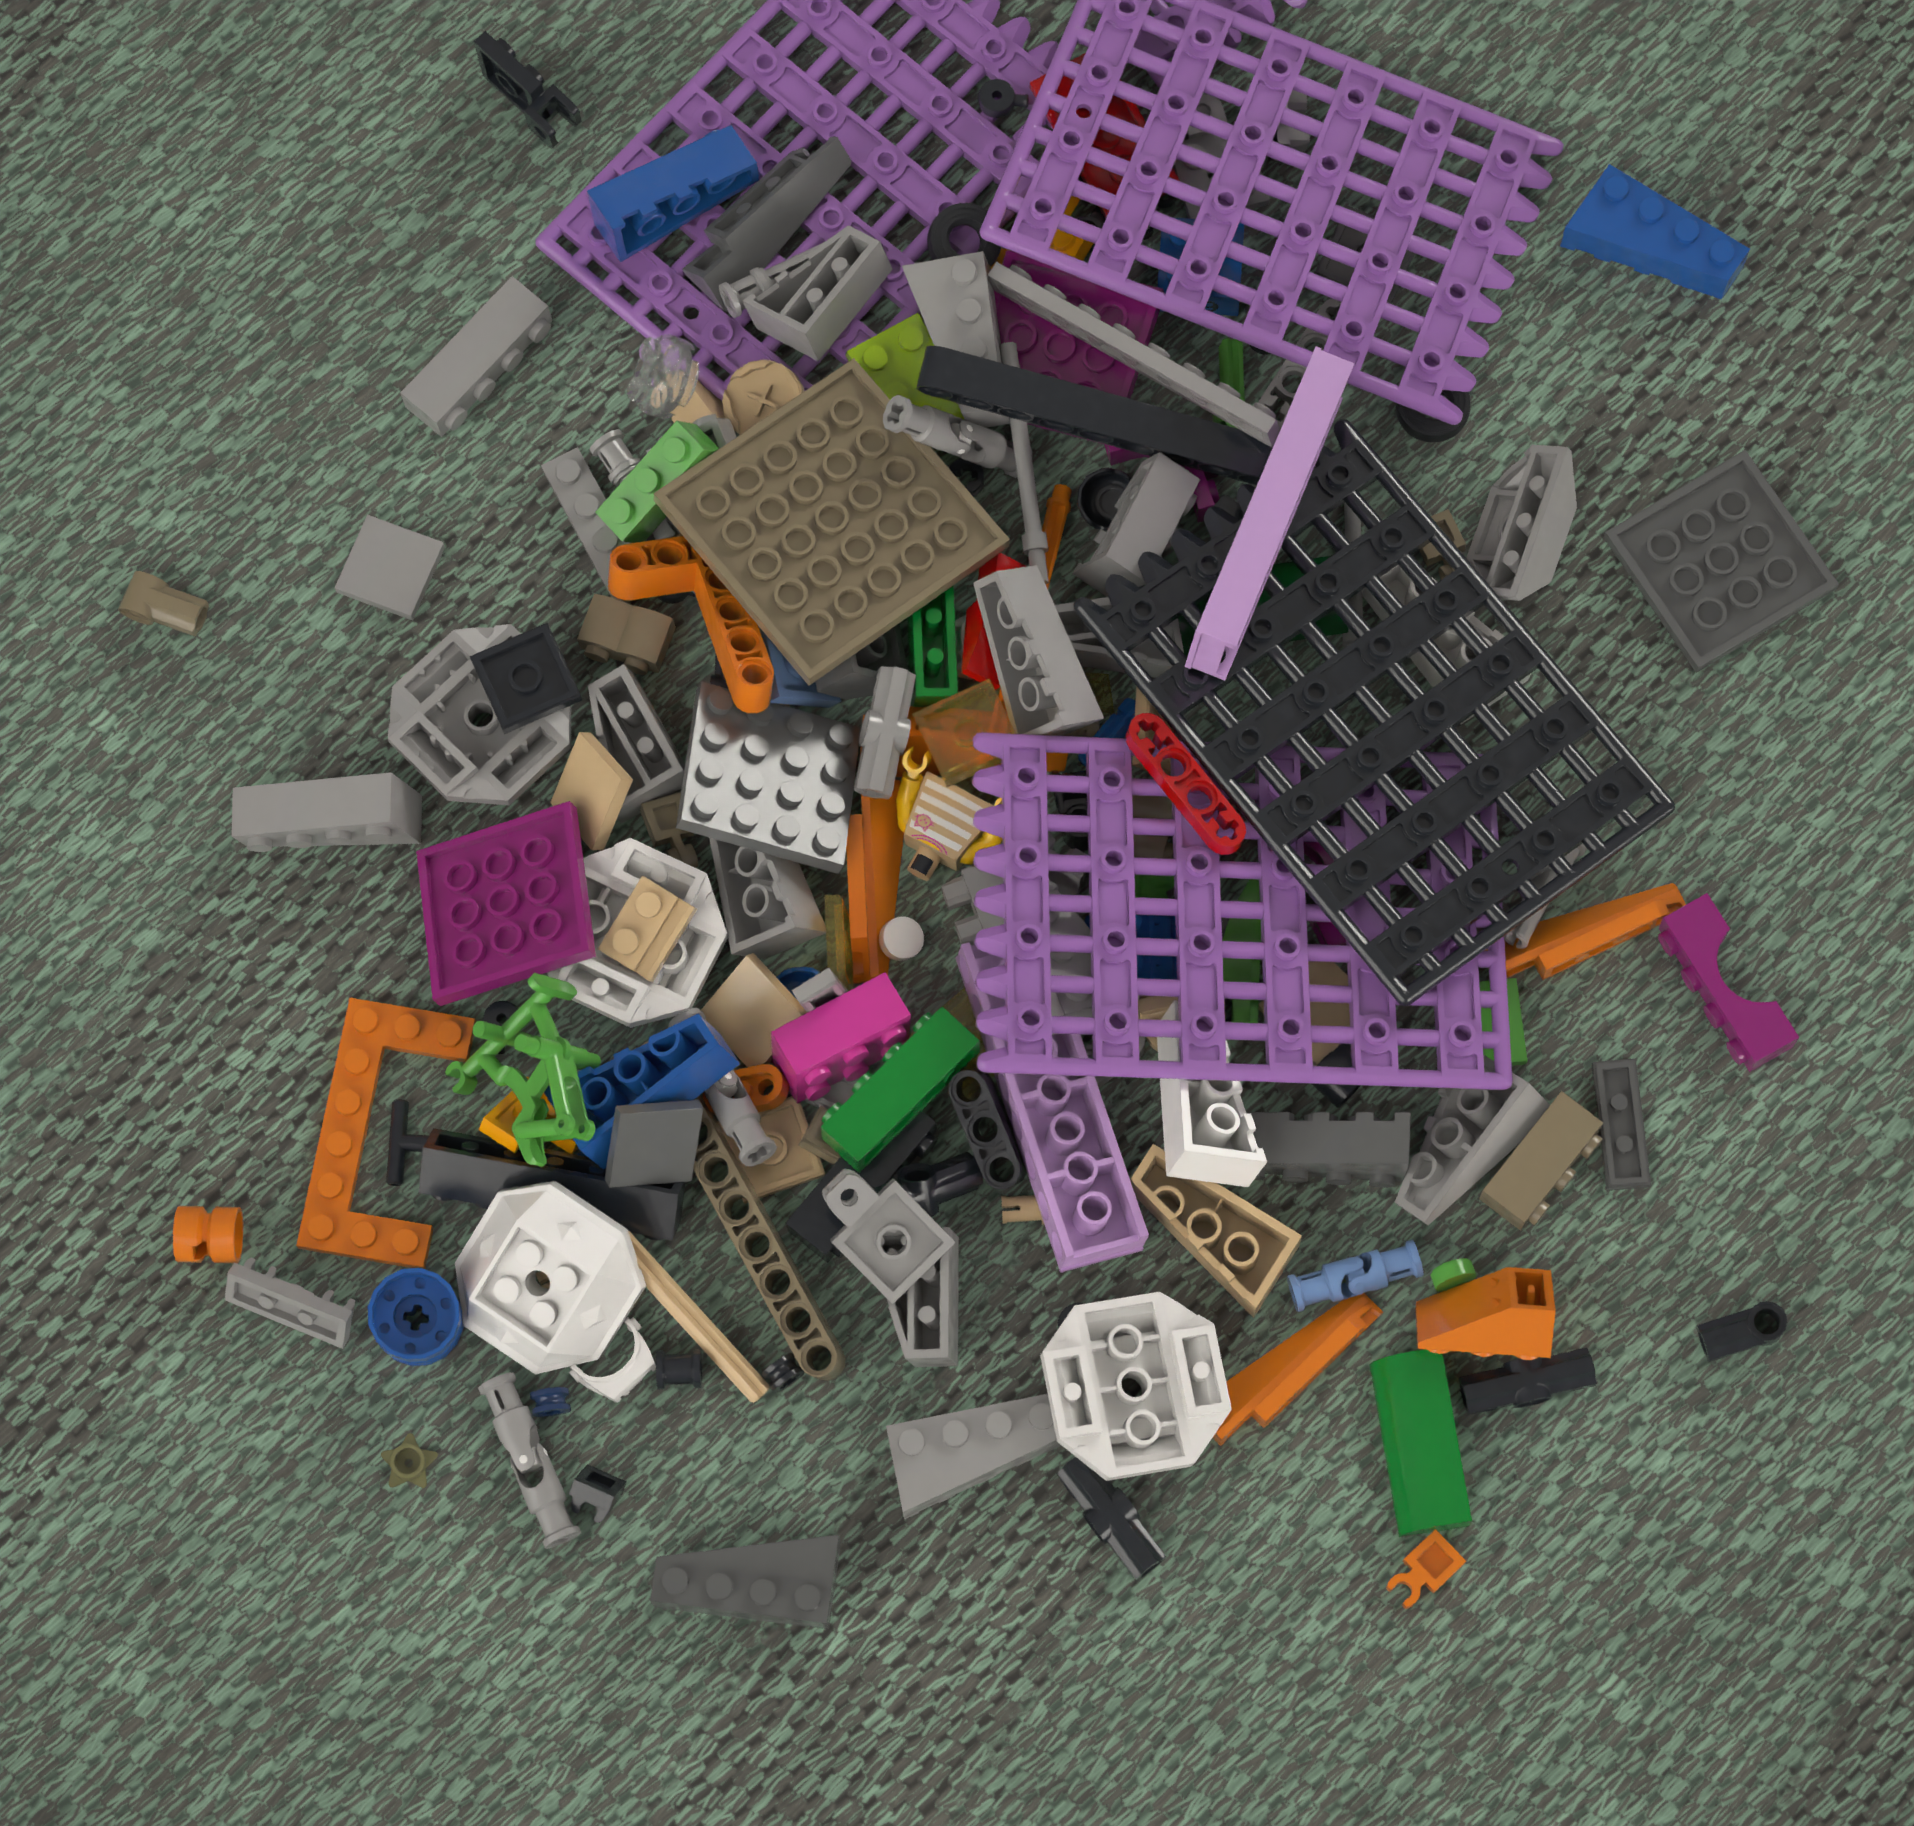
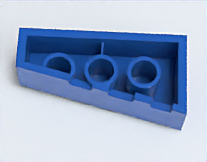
(671, 191)
(1653, 235)
(669, 1068)

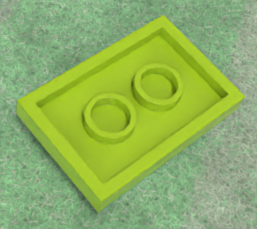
(895, 362)

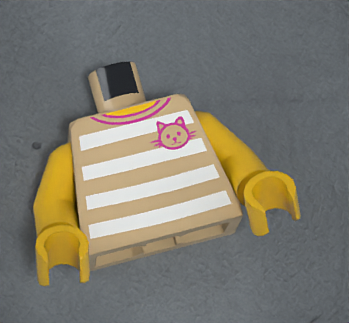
(938, 820)

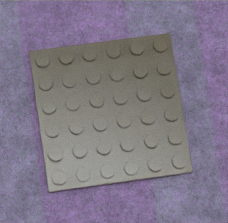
(830, 522)

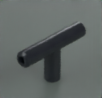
(400, 1142)

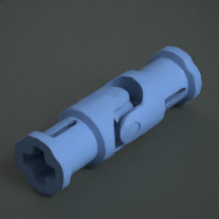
(1379, 1270)

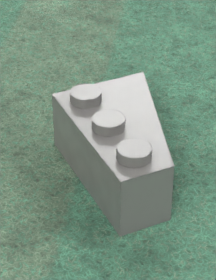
(929, 1309)

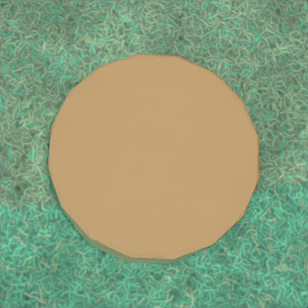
(757, 392)

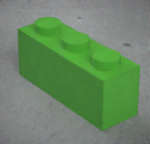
(631, 506)

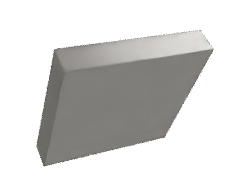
(390, 567)

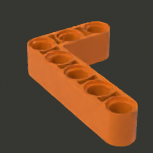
(675, 567)

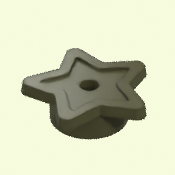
(408, 1450)

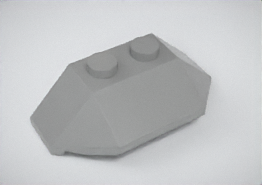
(1526, 523)

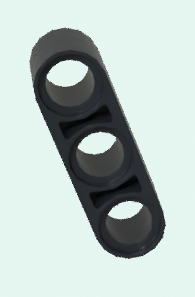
(971, 1113)

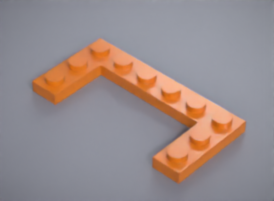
(327, 1219)

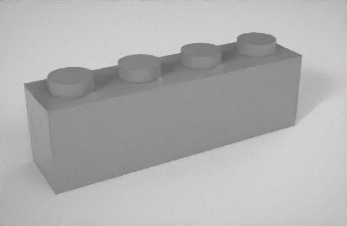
(477, 357)

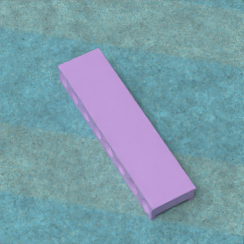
(1269, 514)
(1064, 1145)

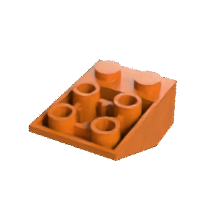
(1491, 1315)

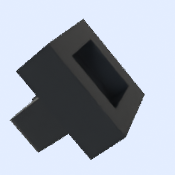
(596, 1489)

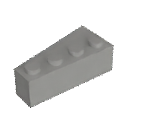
(960, 313)
(966, 1447)

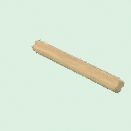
(699, 1326)

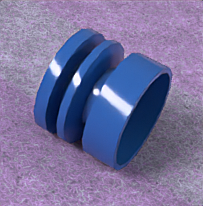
(400, 1297)

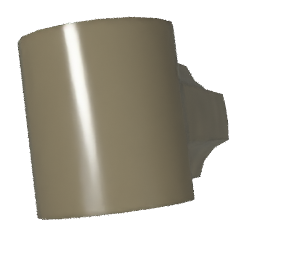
(154, 601)

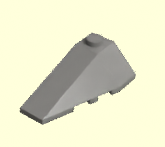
(1465, 1141)

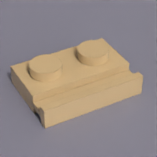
(647, 928)

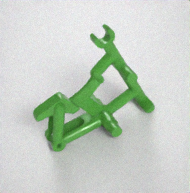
(556, 1069)

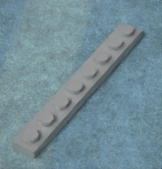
(1148, 360)

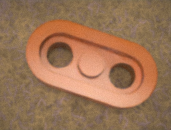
(756, 1080)

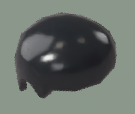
(1099, 495)

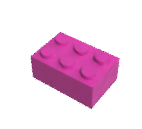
(840, 1038)

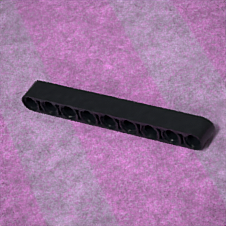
(1091, 414)

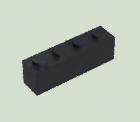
(816, 1223)

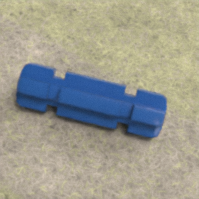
(1116, 725)

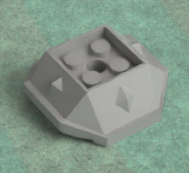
(435, 731)

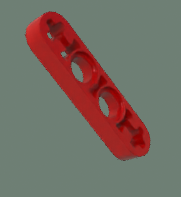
(1190, 780)

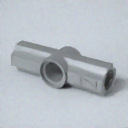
(884, 732)

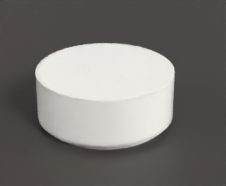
(901, 938)

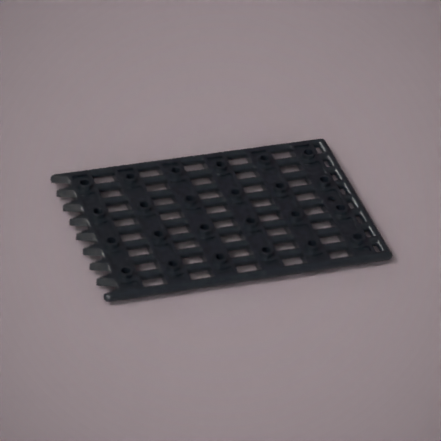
(1399, 737)

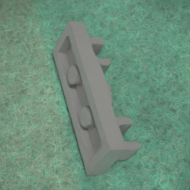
(289, 1303)

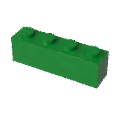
(933, 650)
(899, 1088)

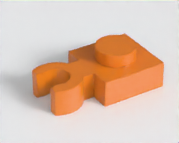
(1430, 1564)

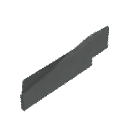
(766, 217)

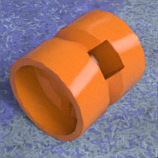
(208, 1234)

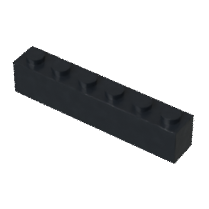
(479, 1167)

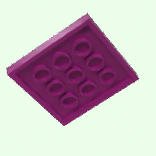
(1061, 355)
(505, 903)

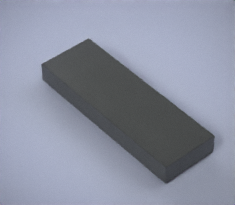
(1623, 1125)

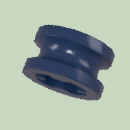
(550, 1401)

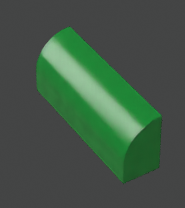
(1420, 1442)

